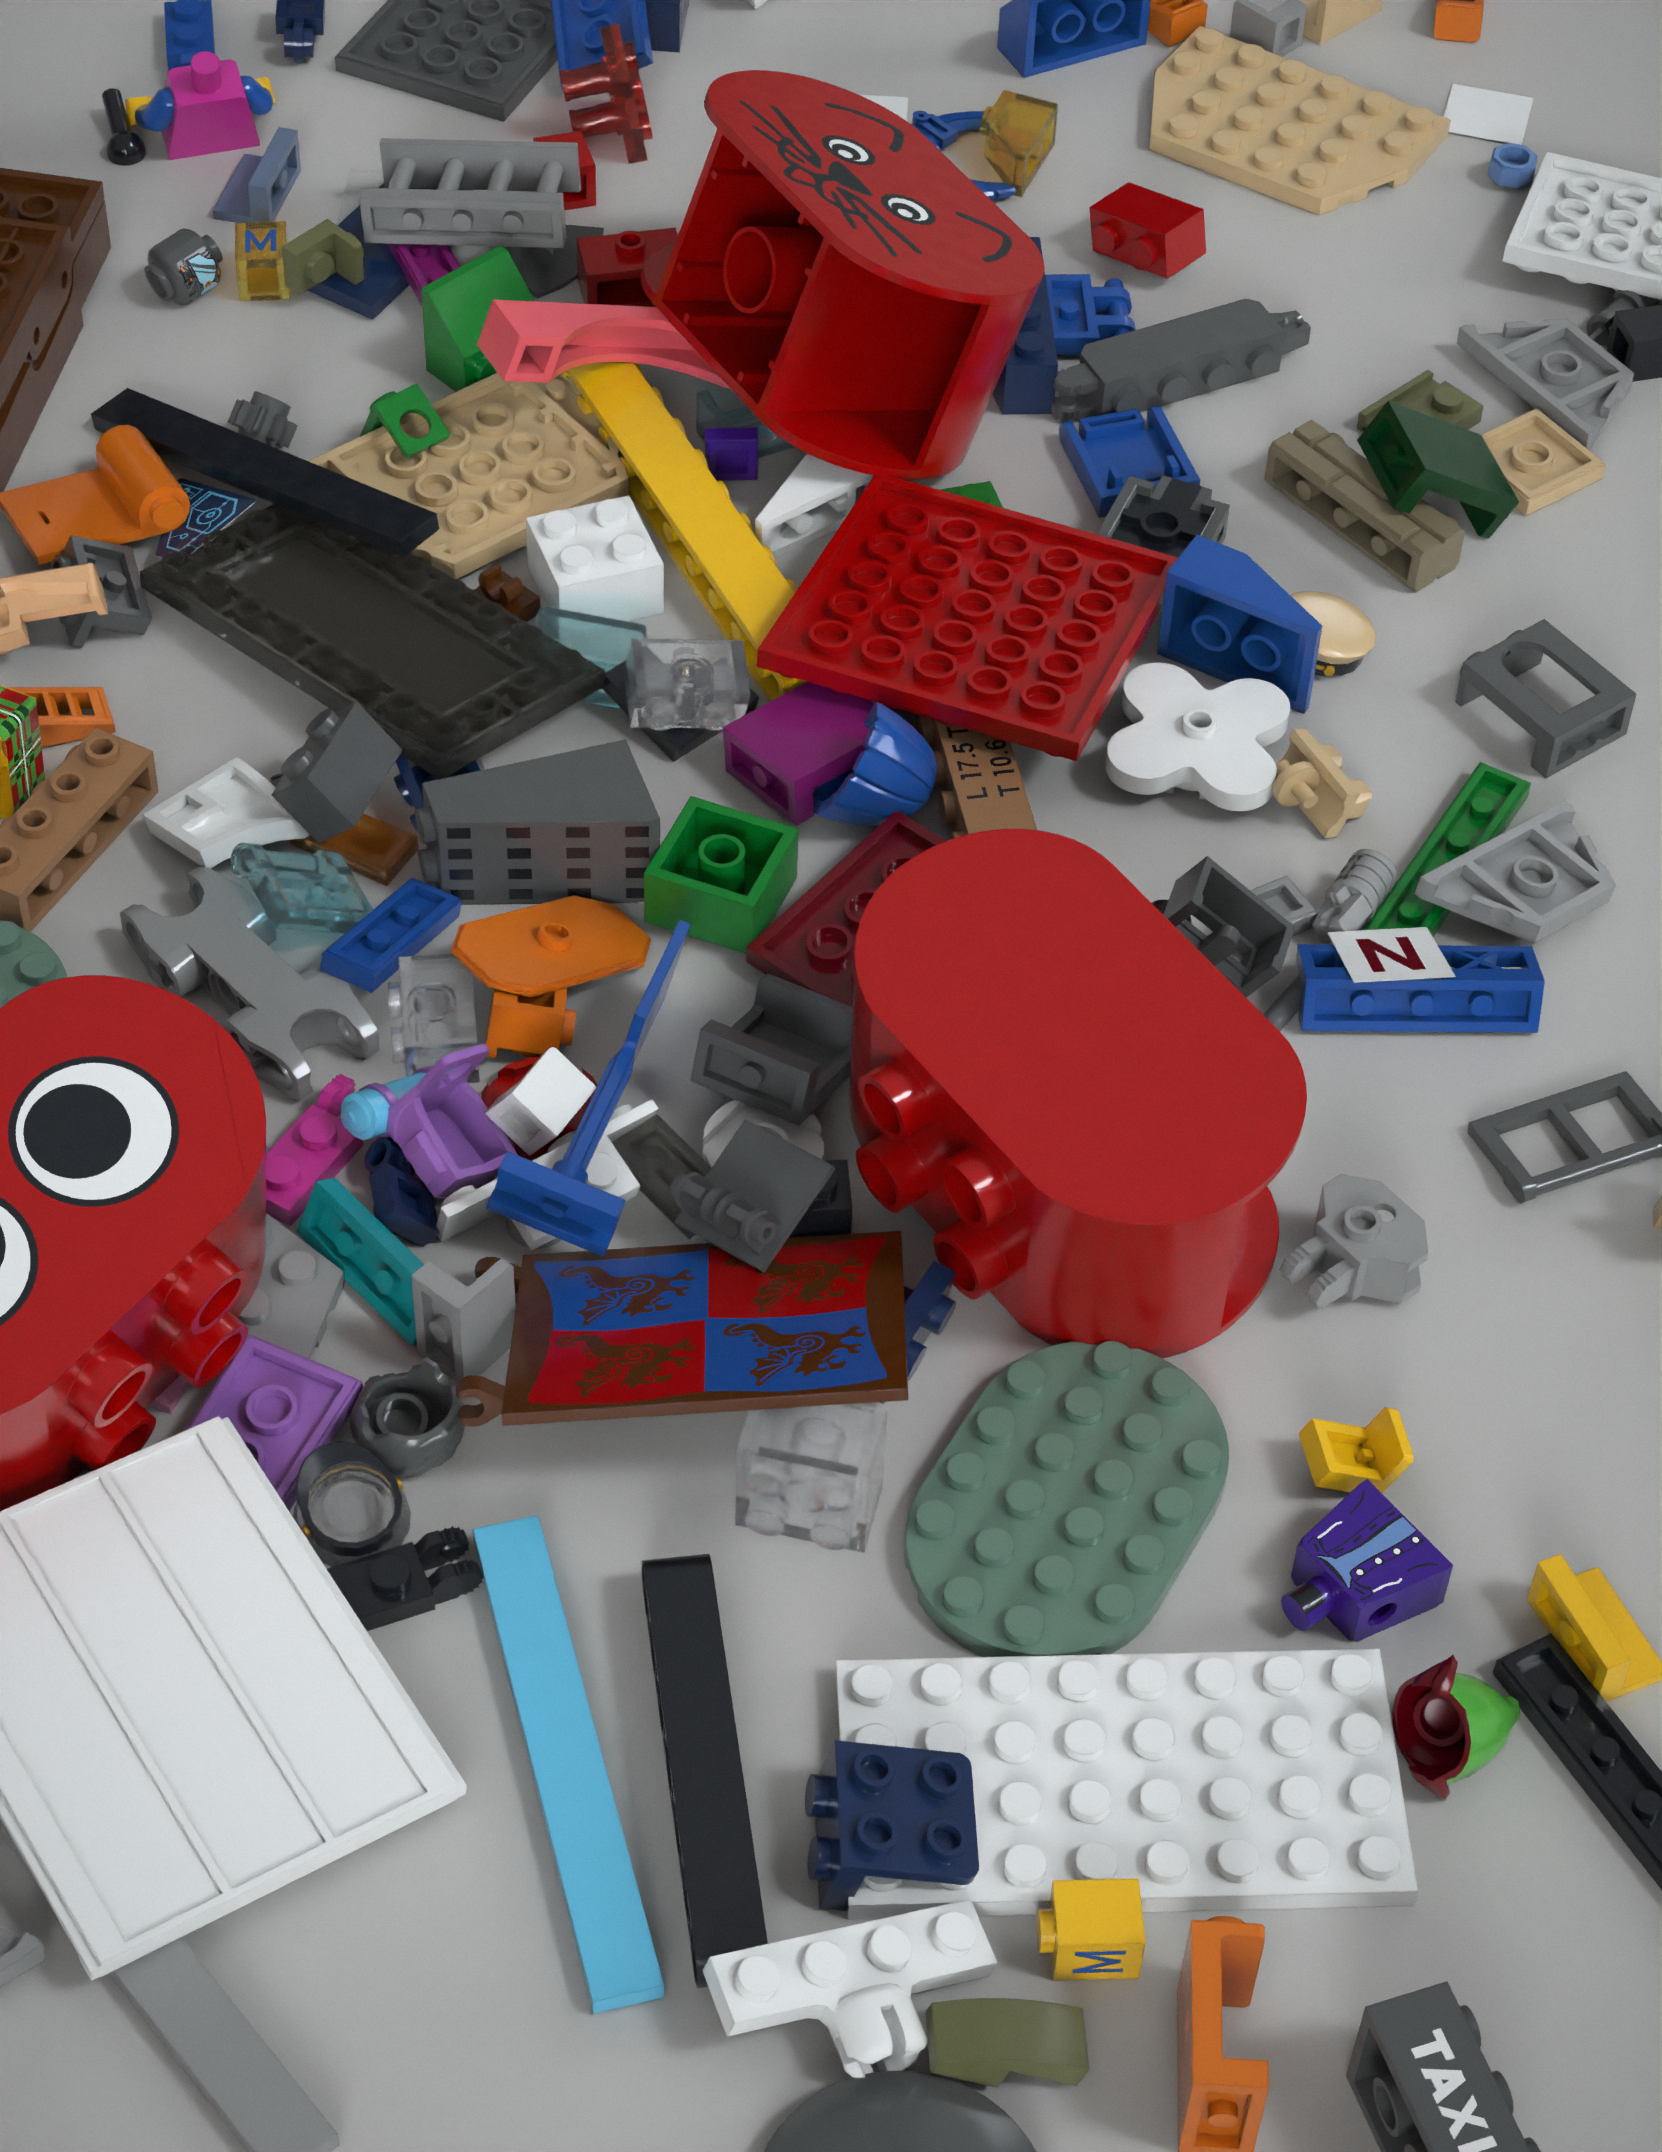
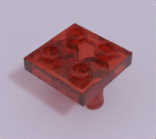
(620, 78)

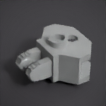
(1357, 1248)

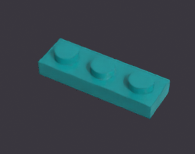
(365, 1250)

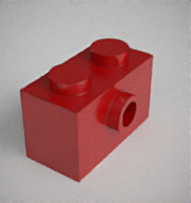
(1148, 230)
(613, 263)

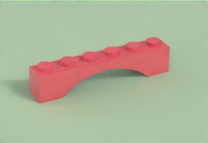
(547, 338)

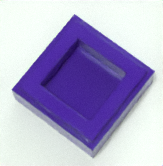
(732, 453)

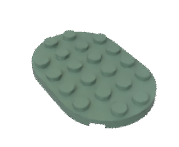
(1066, 1502)

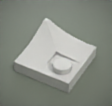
(221, 812)

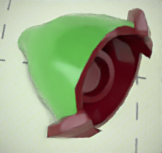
(1450, 1725)

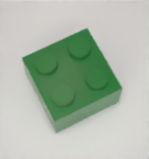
(721, 874)

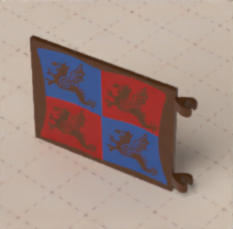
(699, 1332)

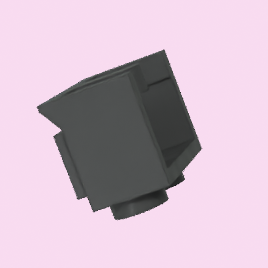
(1238, 923)

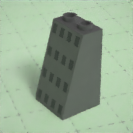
(541, 830)

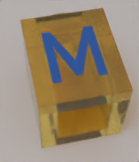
(260, 261)

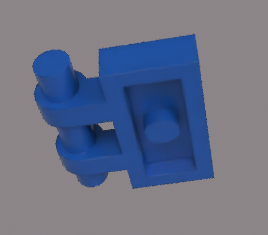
(1075, 306)

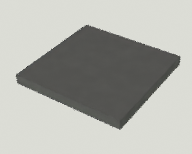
(456, 51)

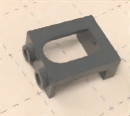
(1559, 737)

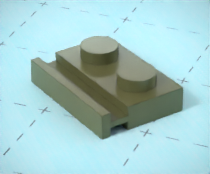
(1430, 398)

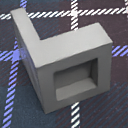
(1275, 30)

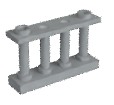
(465, 215)

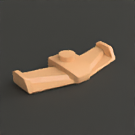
(46, 596)

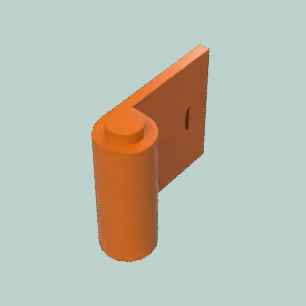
(117, 503)

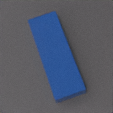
(392, 930)

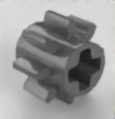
(263, 420)

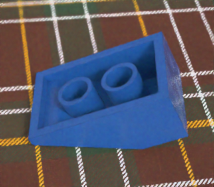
(1237, 622)

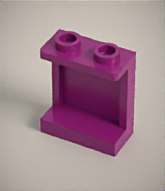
(796, 746)

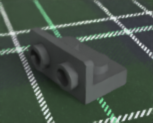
(121, 584)

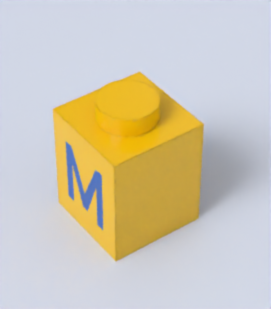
(1093, 1929)

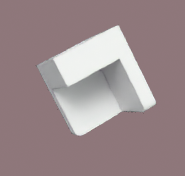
(541, 1101)

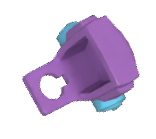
(435, 1122)

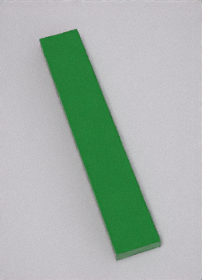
(1474, 817)

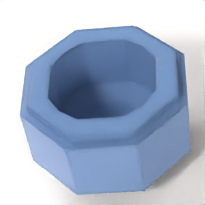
(1512, 165)

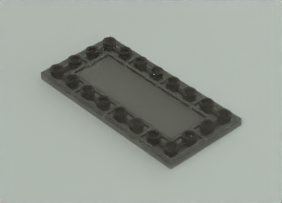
(375, 629)

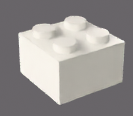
(596, 561)

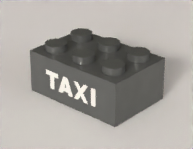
(1427, 2079)

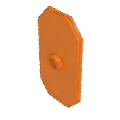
(551, 946)

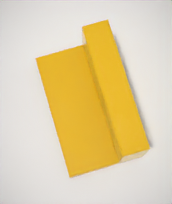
(1593, 1628)

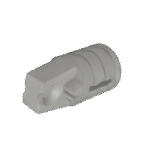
(1355, 893)

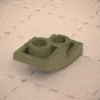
(992, 2036)

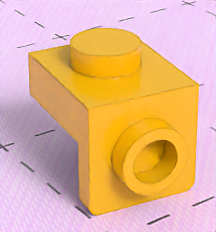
(1347, 1454)

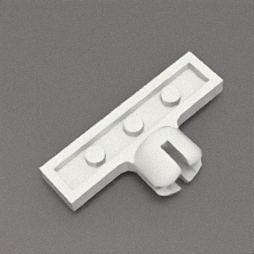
(854, 1981)

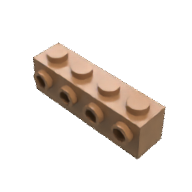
(71, 823)

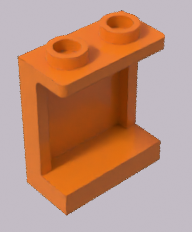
(1217, 2096)

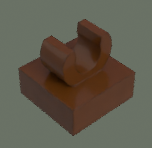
(508, 592)

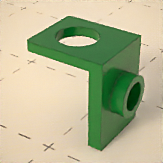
(392, 406)

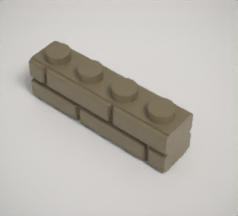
(1345, 496)

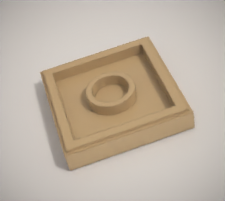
(1541, 460)

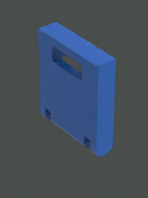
(1118, 447)

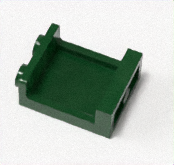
(1424, 453)

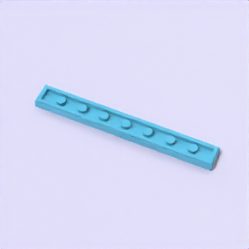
(568, 1767)

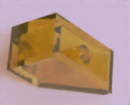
(1018, 137)

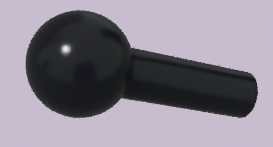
(124, 146)

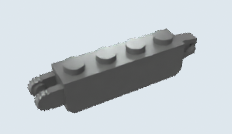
(1177, 359)

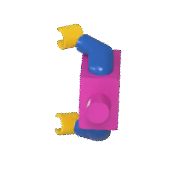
(204, 108)

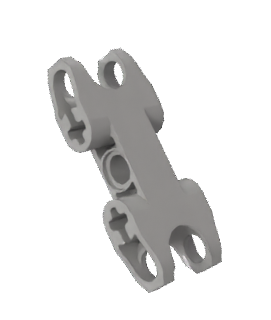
(268, 1003)

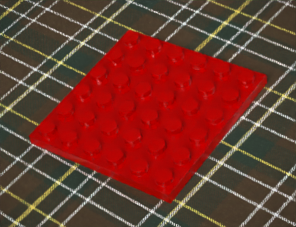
(970, 615)

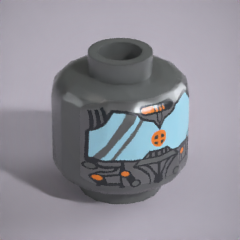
(183, 266)

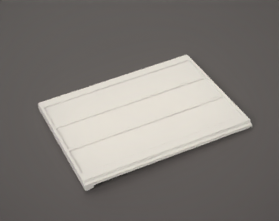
(189, 1700)

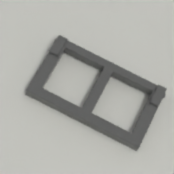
(1557, 1110)

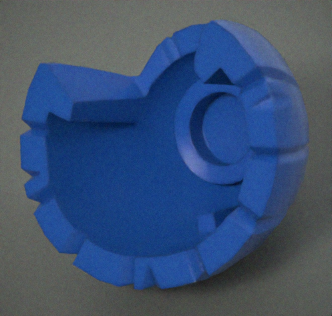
(887, 777)

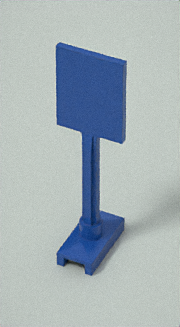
(559, 1197)

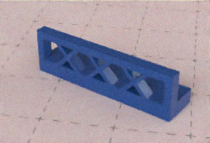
(1476, 1000)

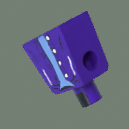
(1365, 1569)

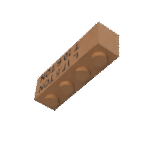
(976, 780)

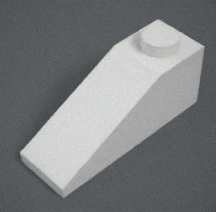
(809, 505)

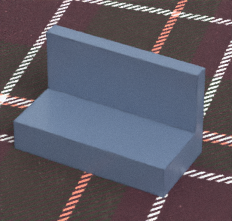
(261, 182)

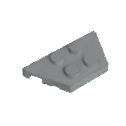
(1554, 371)
(1524, 878)
(292, 1293)

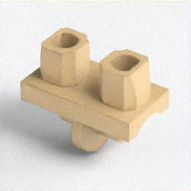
(1314, 781)

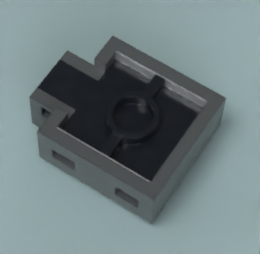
(1165, 517)

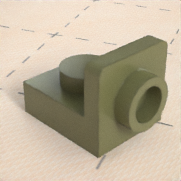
(321, 254)

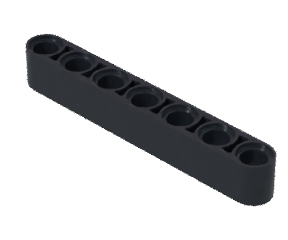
(702, 1759)

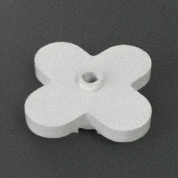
(1197, 737)

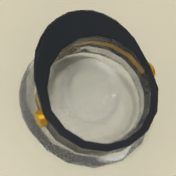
(349, 1503)

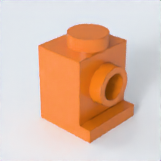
(529, 1023)

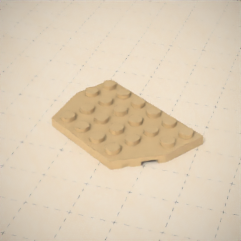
(1284, 124)
(507, 458)

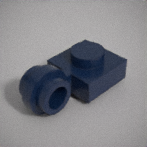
(299, 23)
(399, 1199)

